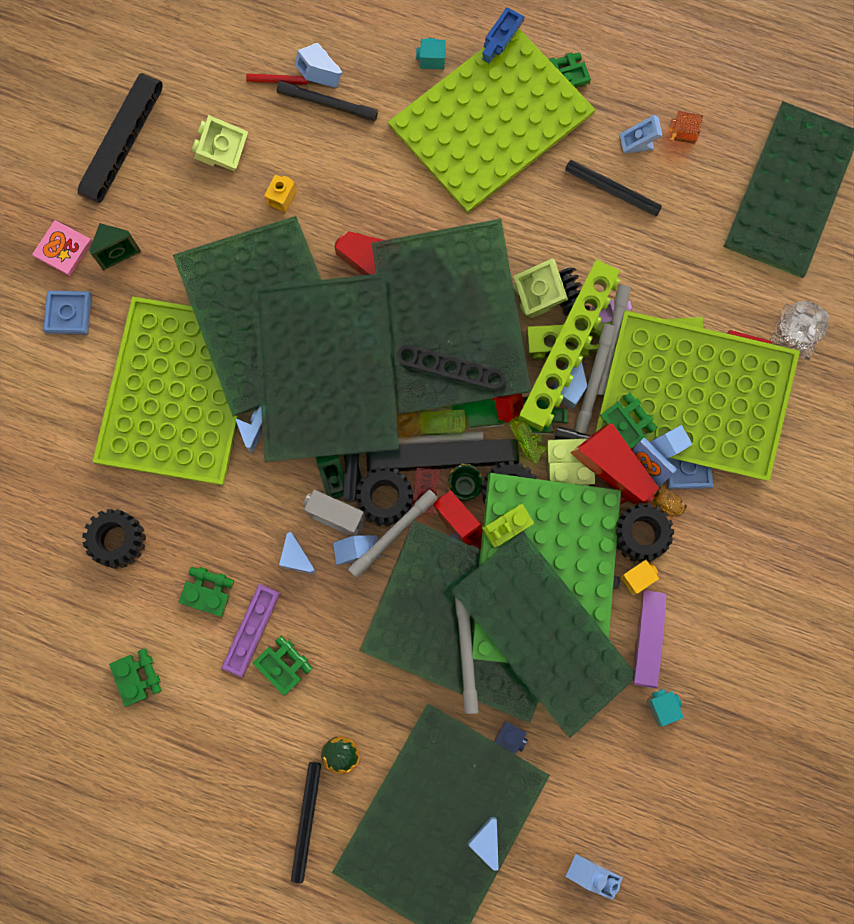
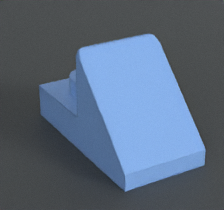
(641, 135)
(253, 432)

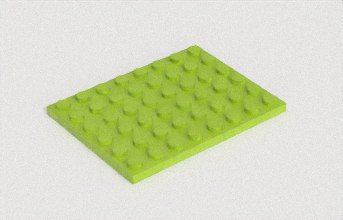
(491, 120)
(714, 384)
(166, 399)

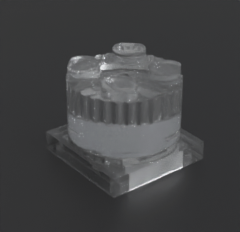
(801, 327)

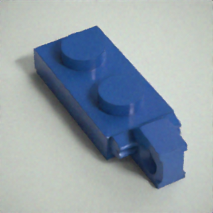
(501, 33)

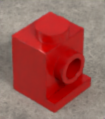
(509, 407)

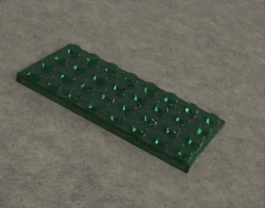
(792, 190)
(544, 633)

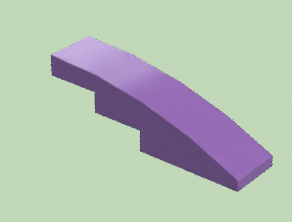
(650, 639)

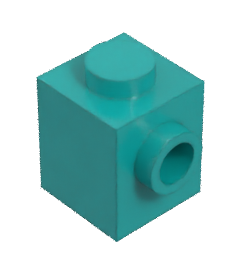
(431, 53)
(665, 707)

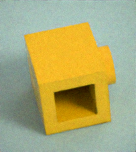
(280, 193)
(640, 577)

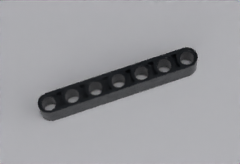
(120, 138)
(446, 455)

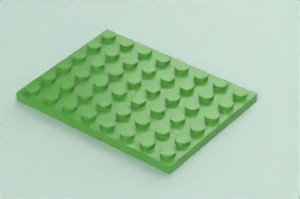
(572, 532)

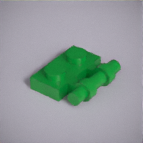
(575, 73)
(625, 424)
(204, 598)
(277, 671)
(129, 680)

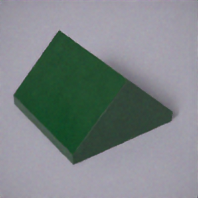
(112, 246)

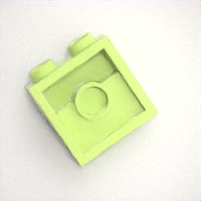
(219, 143)
(540, 288)
(564, 466)

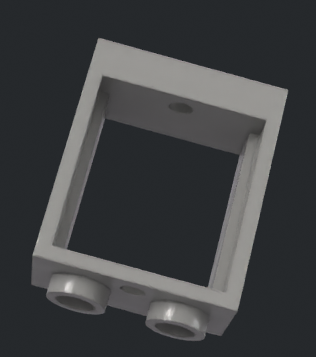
(334, 513)

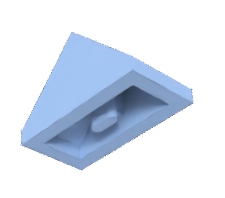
(672, 442)
(351, 548)
(294, 556)
(486, 844)

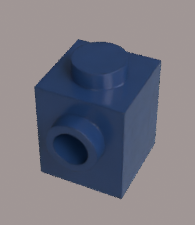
(511, 738)

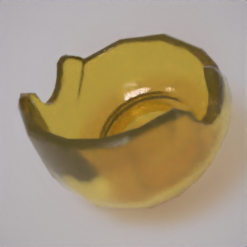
(409, 424)
(669, 502)

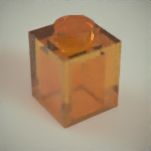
(685, 127)

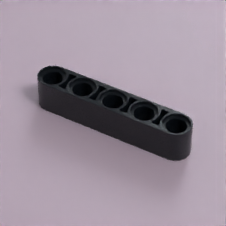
(443, 361)

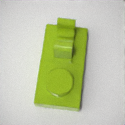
(508, 525)

